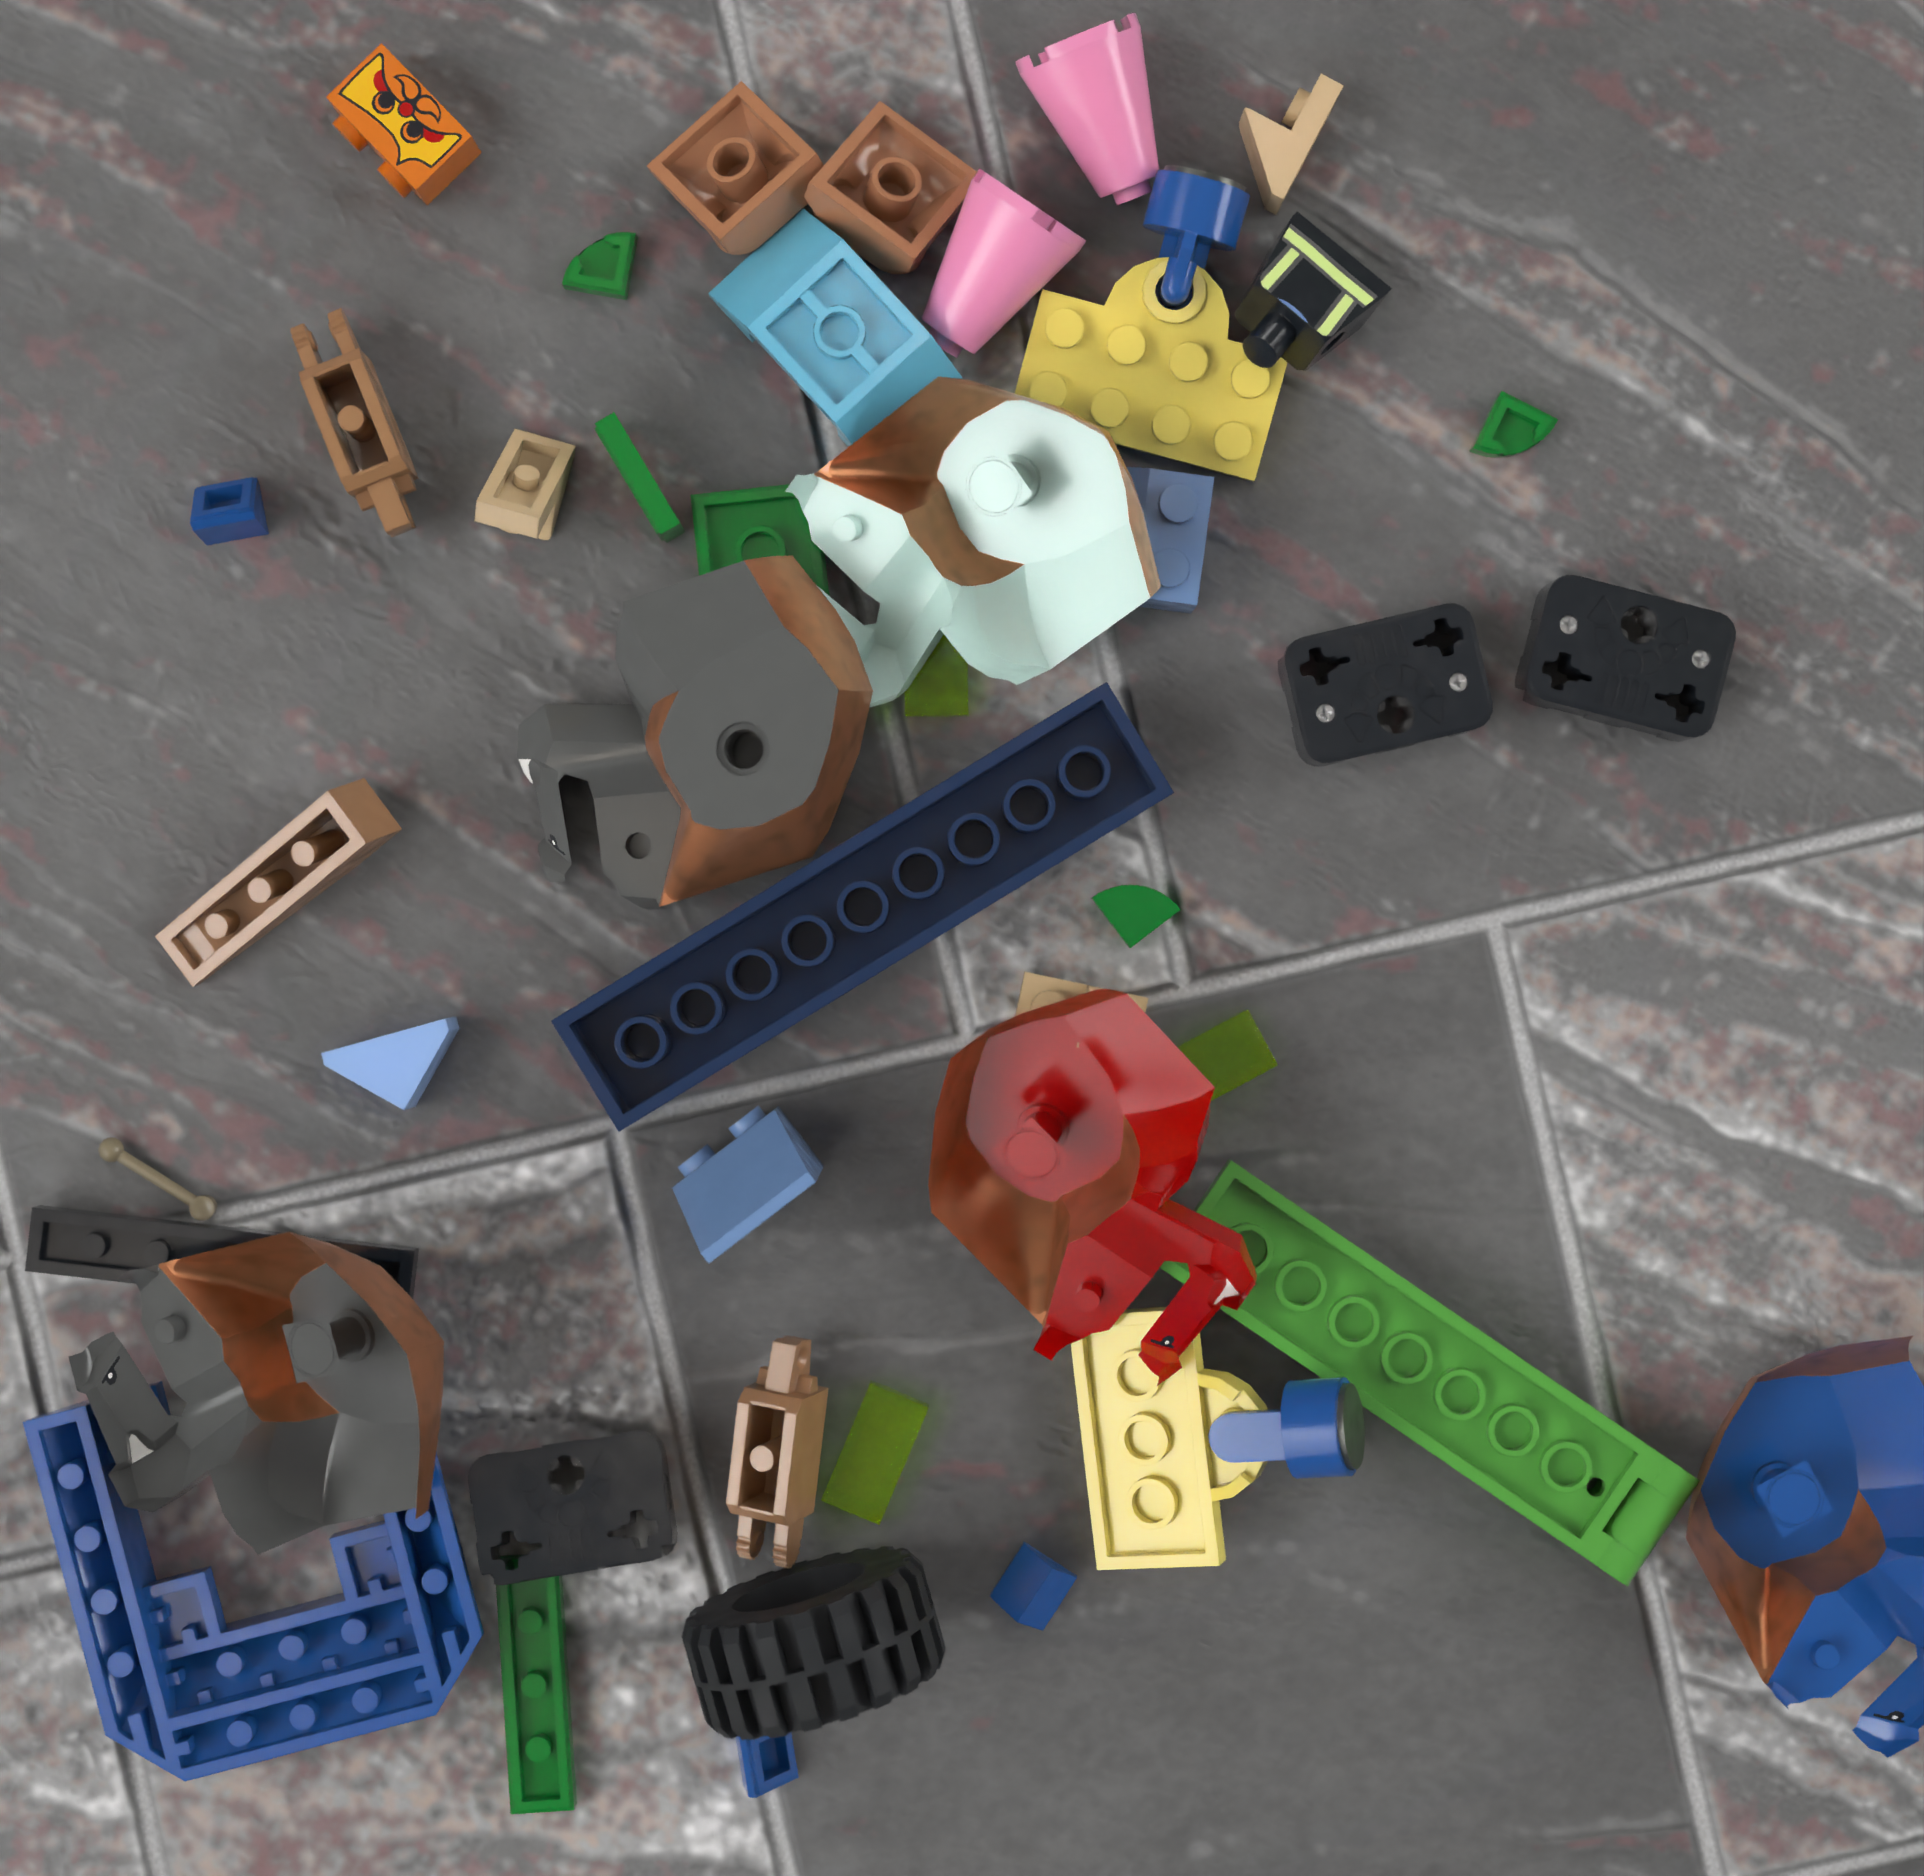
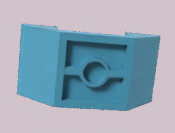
(831, 325)

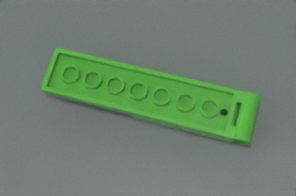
(1446, 1381)

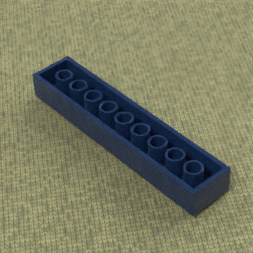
(862, 906)

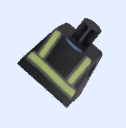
(1305, 298)

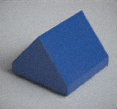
(228, 511)
(1032, 1587)
(766, 1763)

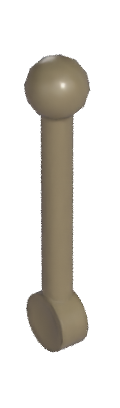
(200, 1207)

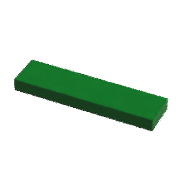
(536, 1695)

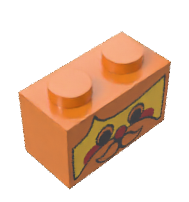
(403, 124)

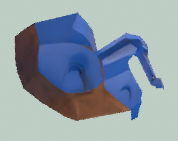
(1819, 1527)

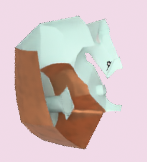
(980, 527)

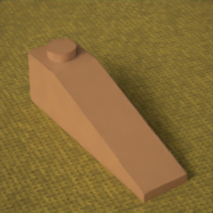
(279, 879)

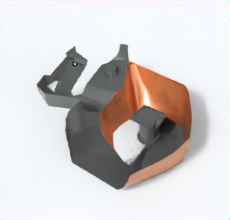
(731, 737)
(299, 1382)

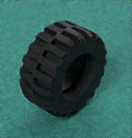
(813, 1643)

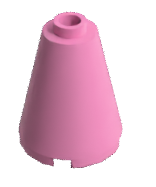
(1100, 105)
(993, 264)

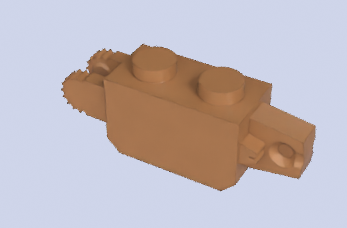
(358, 425)
(777, 1452)

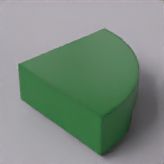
(603, 266)
(1511, 428)
(1134, 910)

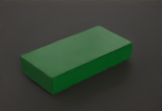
(638, 478)

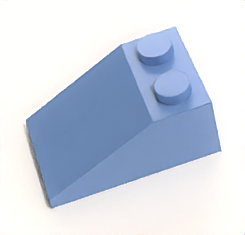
(1177, 525)
(744, 1181)

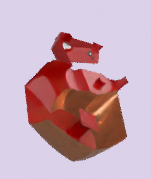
(1066, 1169)

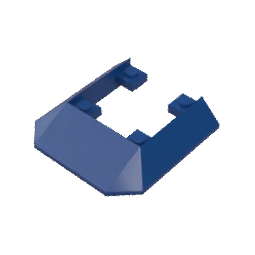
(265, 1686)

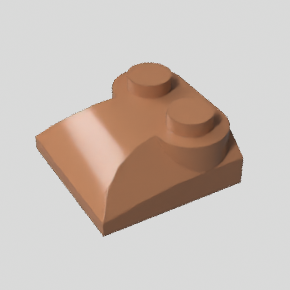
(738, 171)
(889, 191)

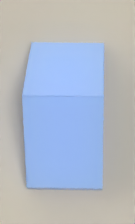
(396, 1063)

